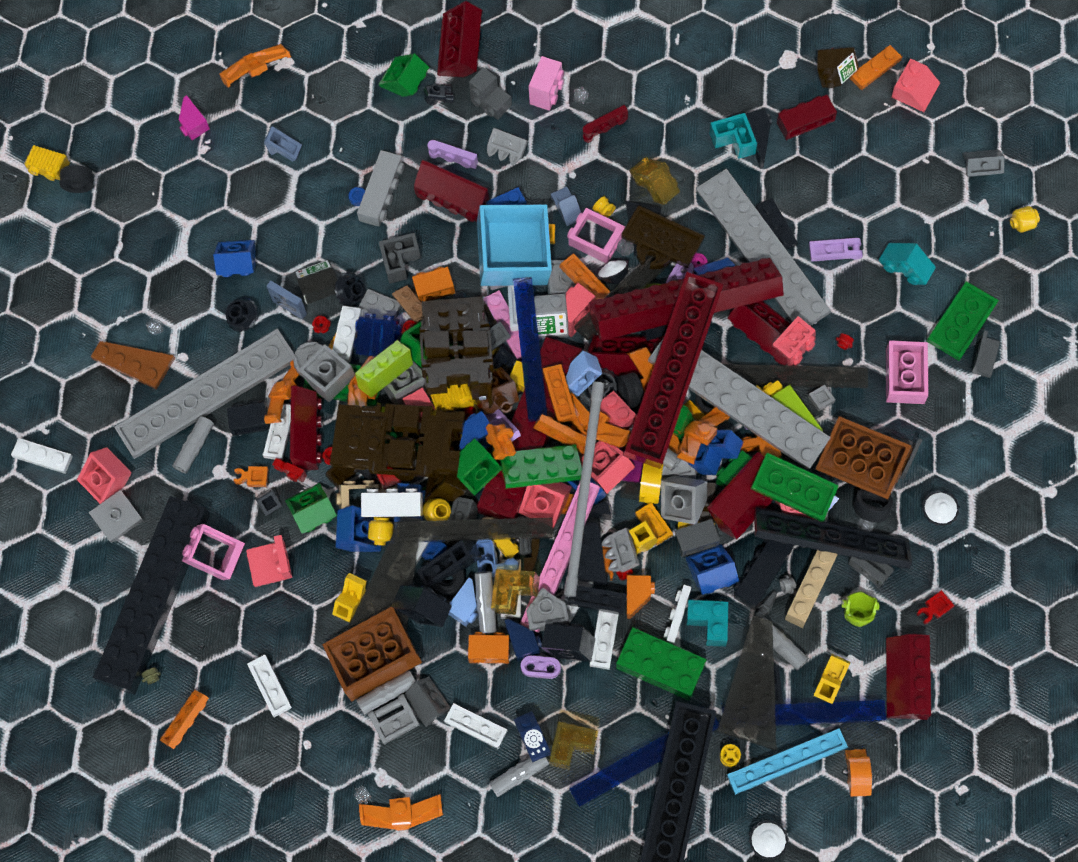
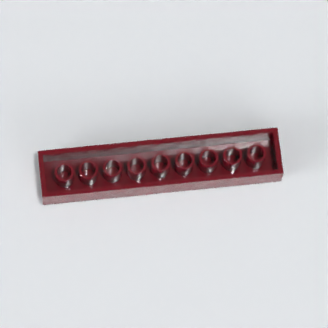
(654, 305)
(673, 370)
(496, 499)

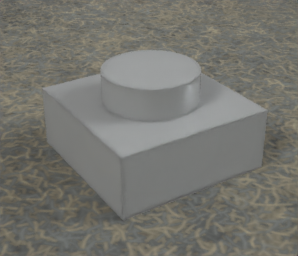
(821, 398)

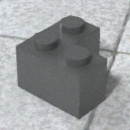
(488, 95)
(397, 252)

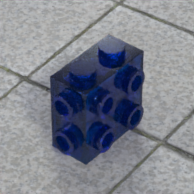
(375, 333)

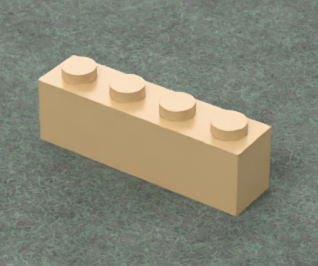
(810, 588)

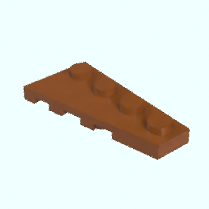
(136, 363)

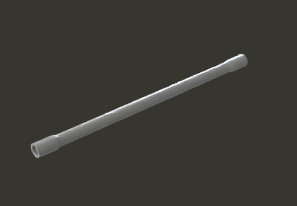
(571, 579)

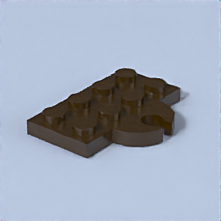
(661, 239)

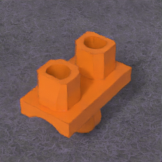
(500, 438)

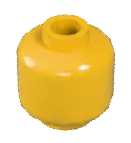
(1024, 219)
(436, 510)
(380, 530)

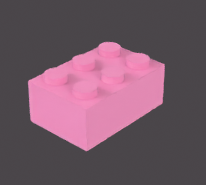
(907, 372)

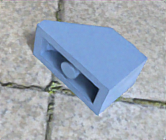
(582, 373)
(464, 604)

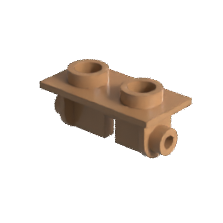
(409, 303)

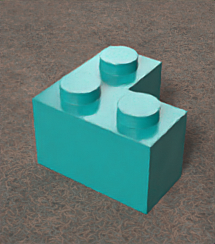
(734, 131)
(909, 260)
(713, 616)

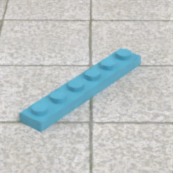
(787, 761)

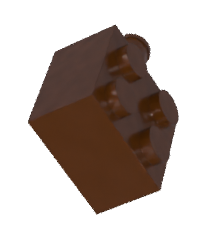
(503, 393)

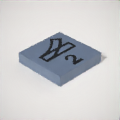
(286, 300)

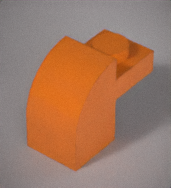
(758, 444)
(859, 772)

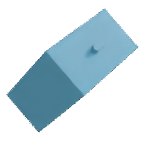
(513, 244)

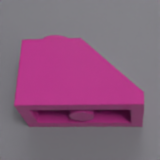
(191, 120)

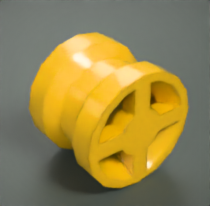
(603, 207)
(733, 752)

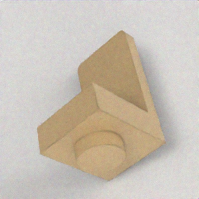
(342, 497)

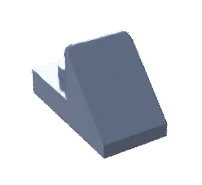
(281, 143)
(566, 205)

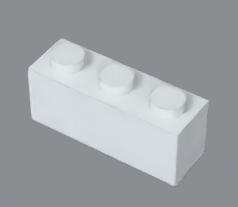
(391, 503)

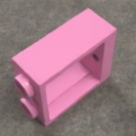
(601, 254)
(230, 558)

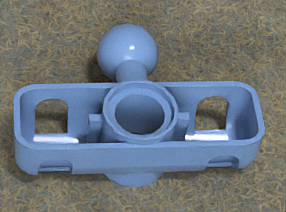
(491, 558)

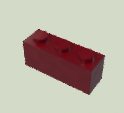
(806, 117)

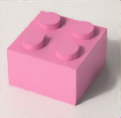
(546, 83)

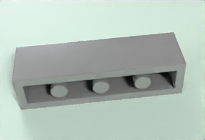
(380, 188)

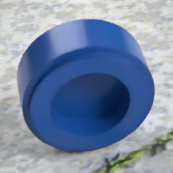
(356, 196)

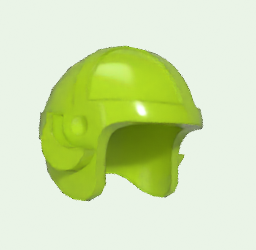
(860, 608)

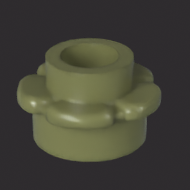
(151, 675)

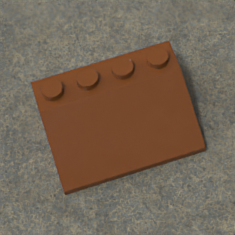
(864, 458)
(371, 653)

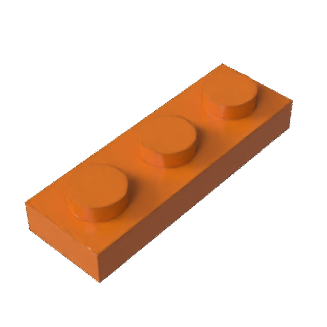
(876, 67)
(579, 273)
(559, 393)
(560, 432)
(184, 719)

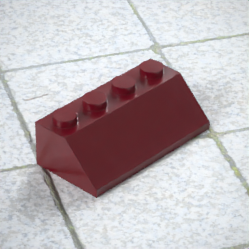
(459, 41)
(449, 191)
(760, 325)
(613, 352)
(305, 428)
(737, 503)
(908, 677)

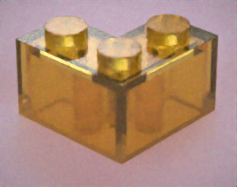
(656, 178)
(509, 585)
(571, 738)

